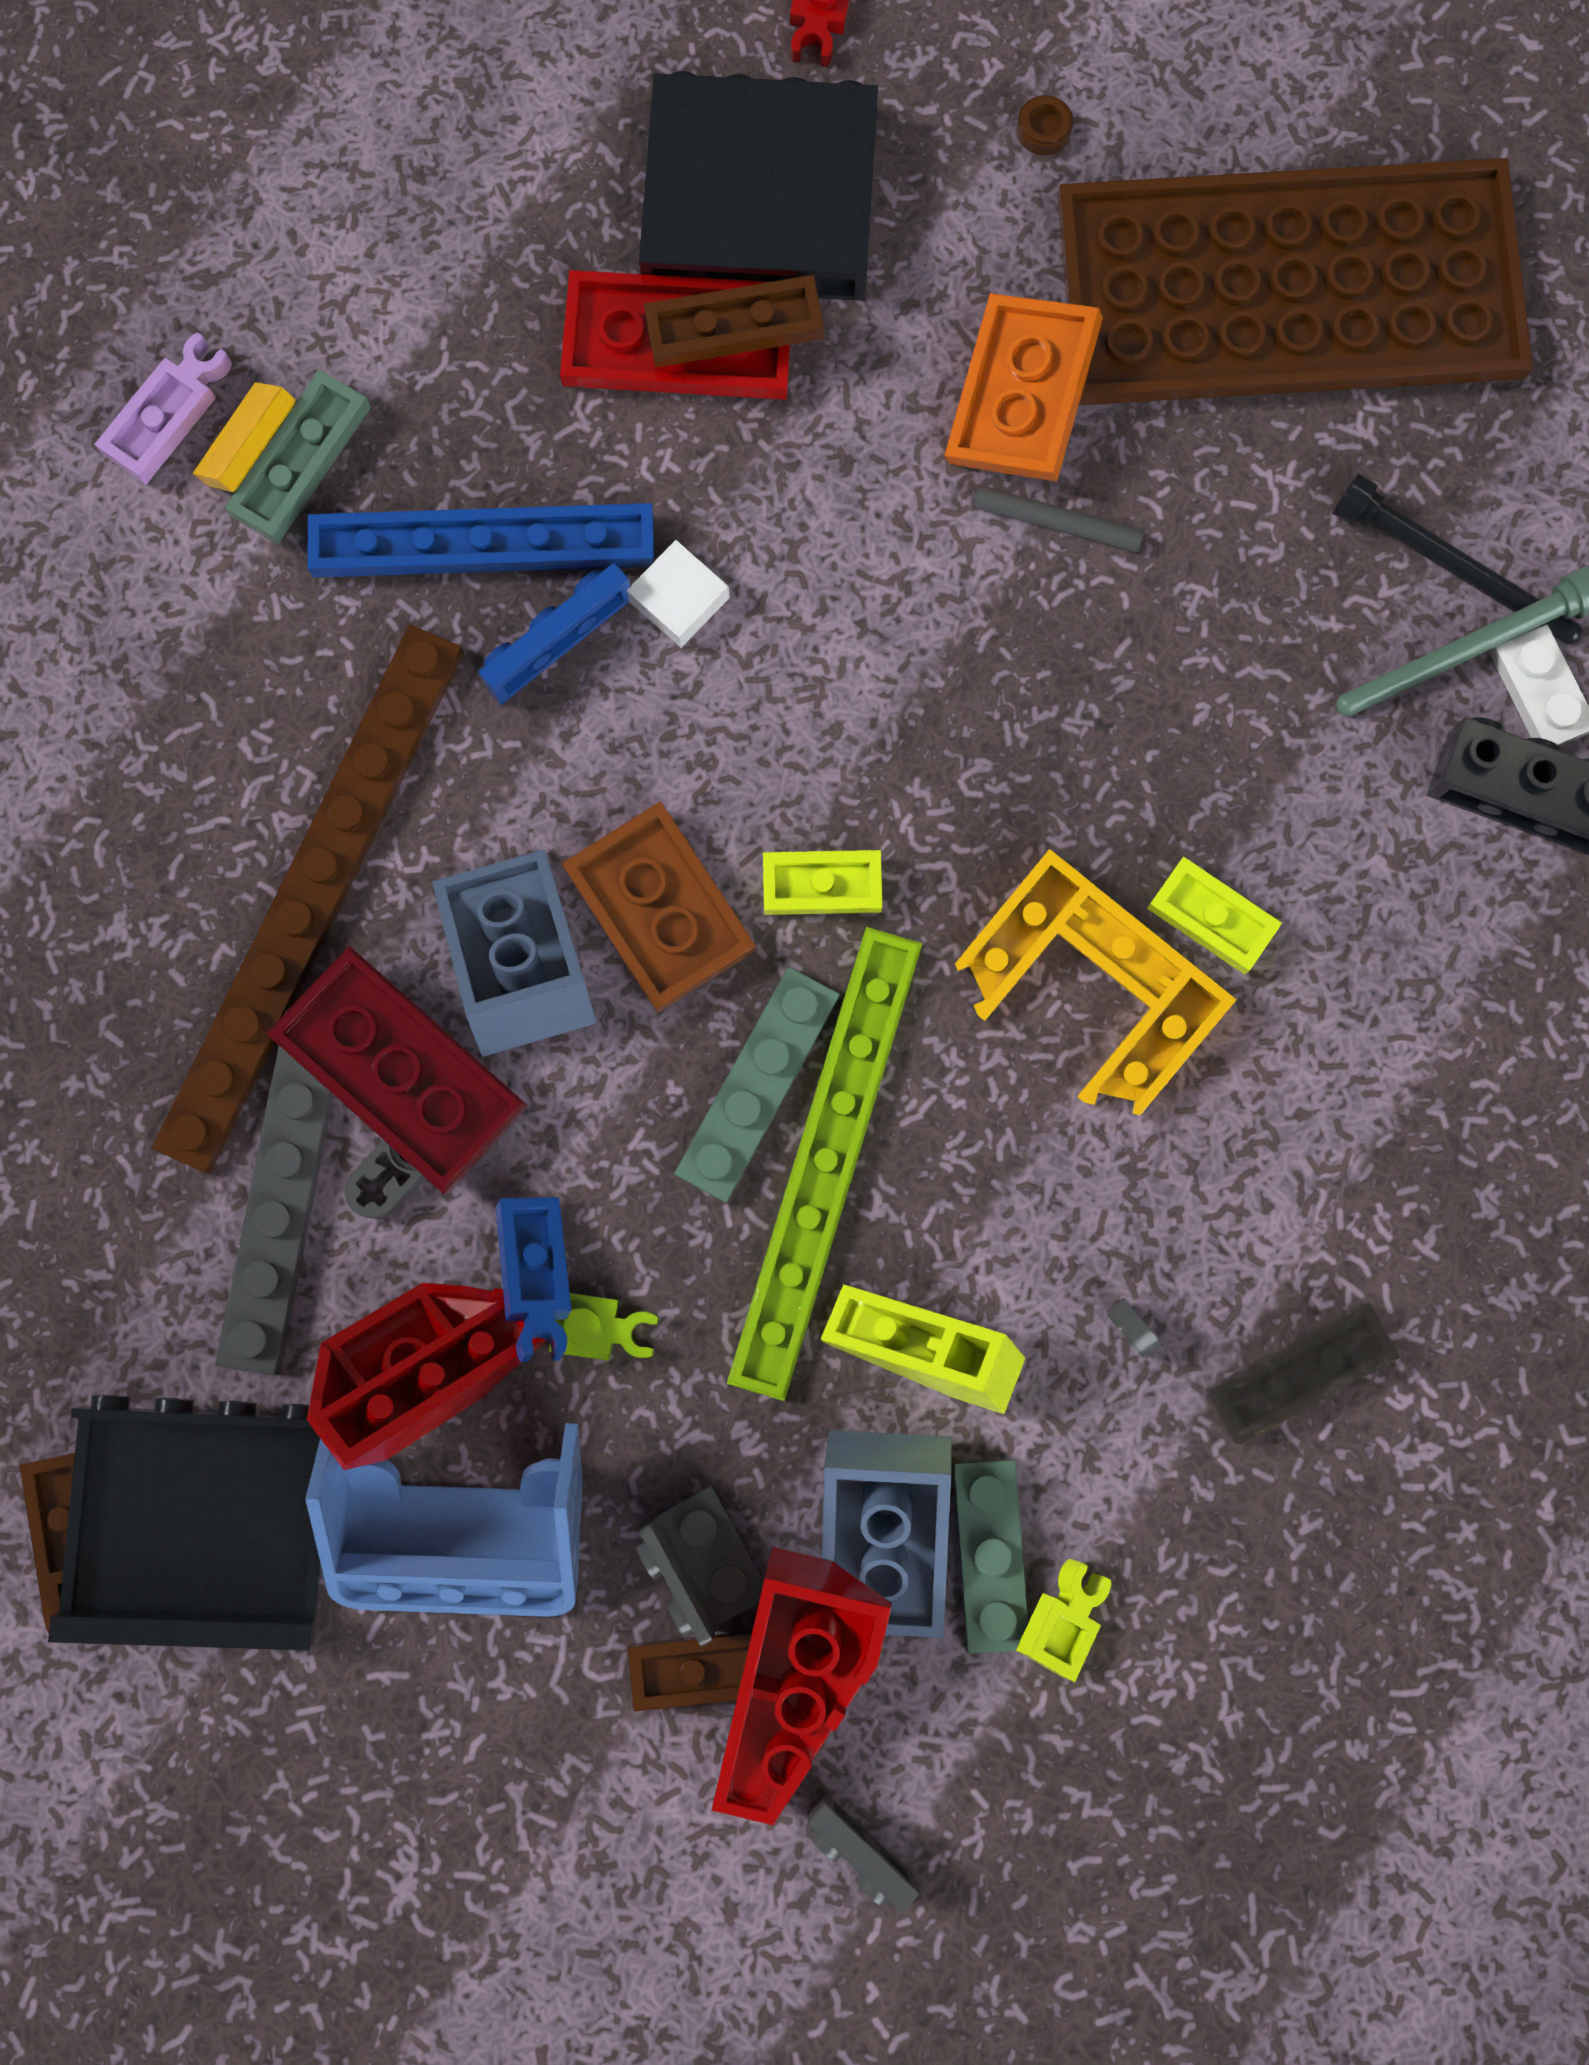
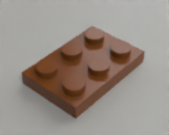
(659, 907)

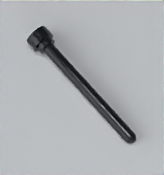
(1365, 505)

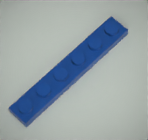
(480, 540)

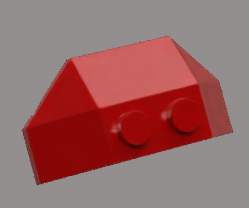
(410, 1369)

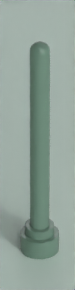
(1567, 600)

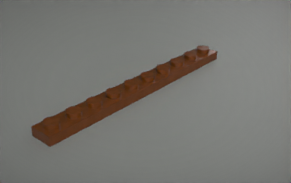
(308, 900)

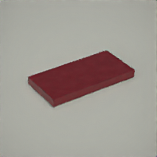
(397, 1070)

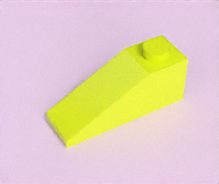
(926, 1347)

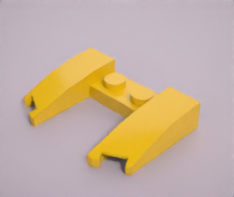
(1064, 903)

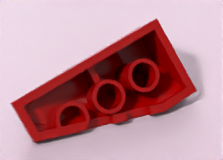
(805, 1662)

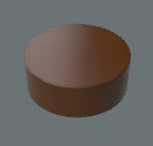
(1044, 125)

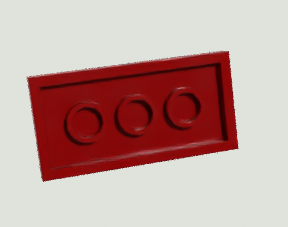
(611, 346)

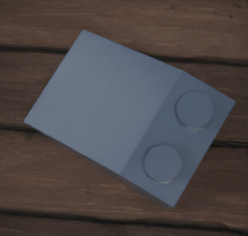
(513, 953)
(891, 1521)

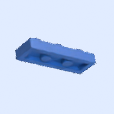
(555, 632)

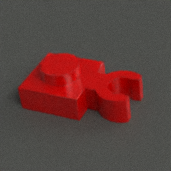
(816, 22)

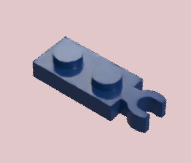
(534, 1271)

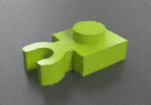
(595, 1327)

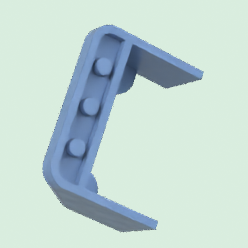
(449, 1545)

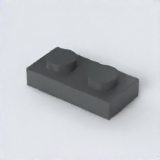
(880, 1873)

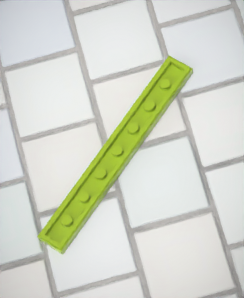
(824, 1164)

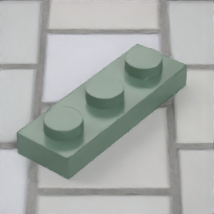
(298, 457)
(990, 1555)

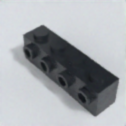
(1515, 782)

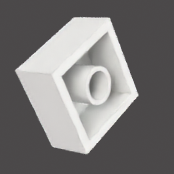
(678, 593)

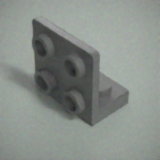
(701, 1563)

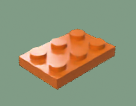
(1023, 386)

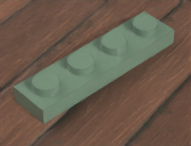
(757, 1085)

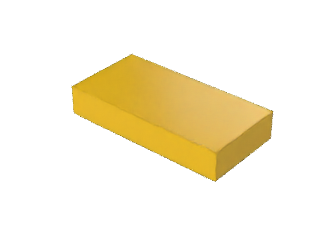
(244, 437)

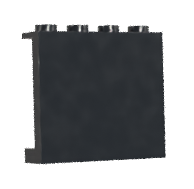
(760, 180)
(190, 1527)

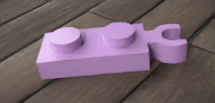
(163, 411)

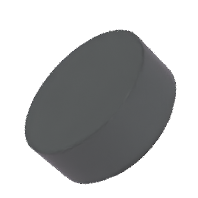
(1134, 1328)

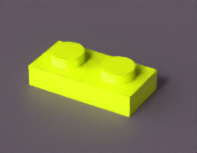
(822, 882)
(1214, 915)

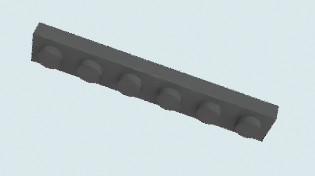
(275, 1220)

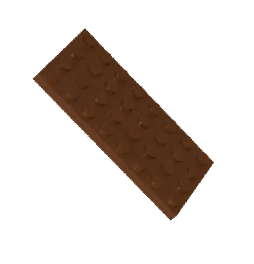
(1297, 280)

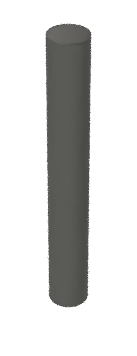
(1058, 518)

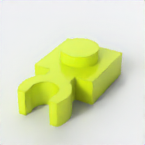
(1061, 1626)

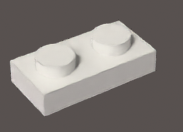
(1542, 687)

